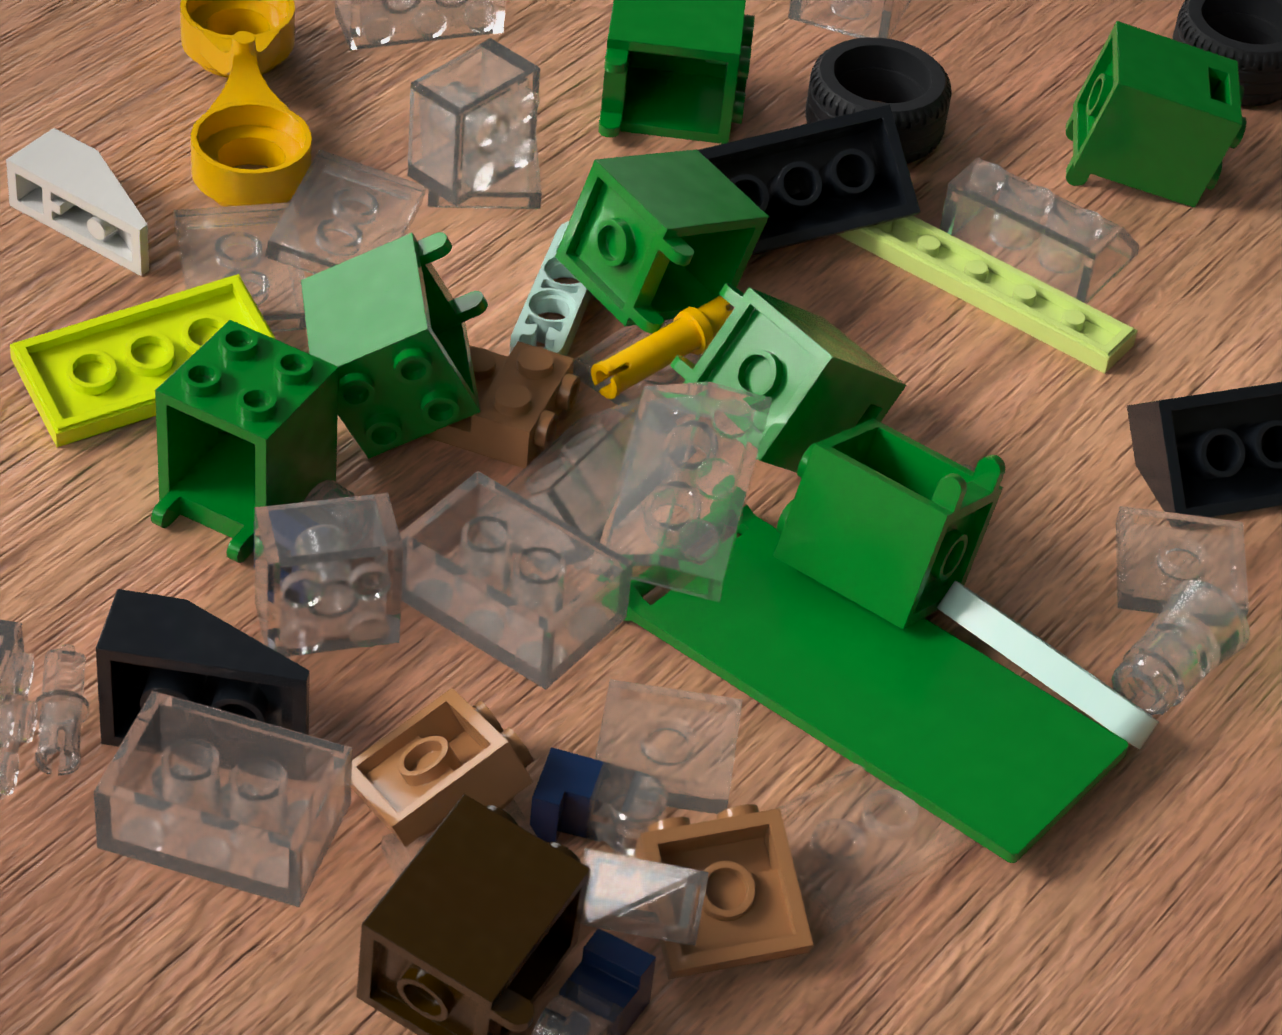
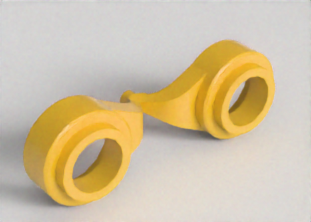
(246, 118)

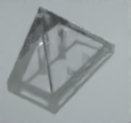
(643, 897)

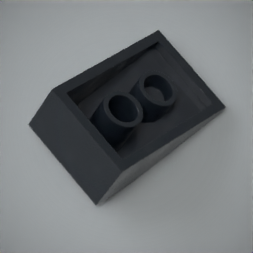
(193, 656)

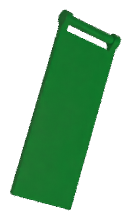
(898, 701)

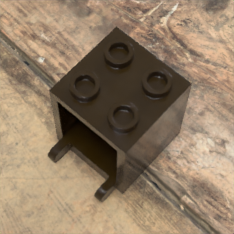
(472, 927)

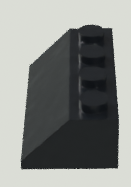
(821, 176)
(1211, 450)

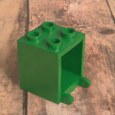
(676, 68)
(1156, 116)
(659, 235)
(394, 341)
(800, 361)
(243, 431)
(887, 520)

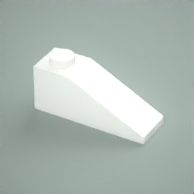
(78, 196)

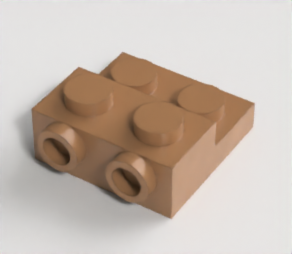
(517, 403)
(433, 760)
(751, 891)

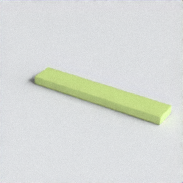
(999, 290)

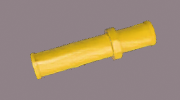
(689, 333)

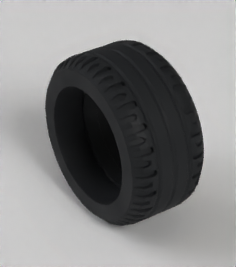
(1243, 32)
(887, 72)

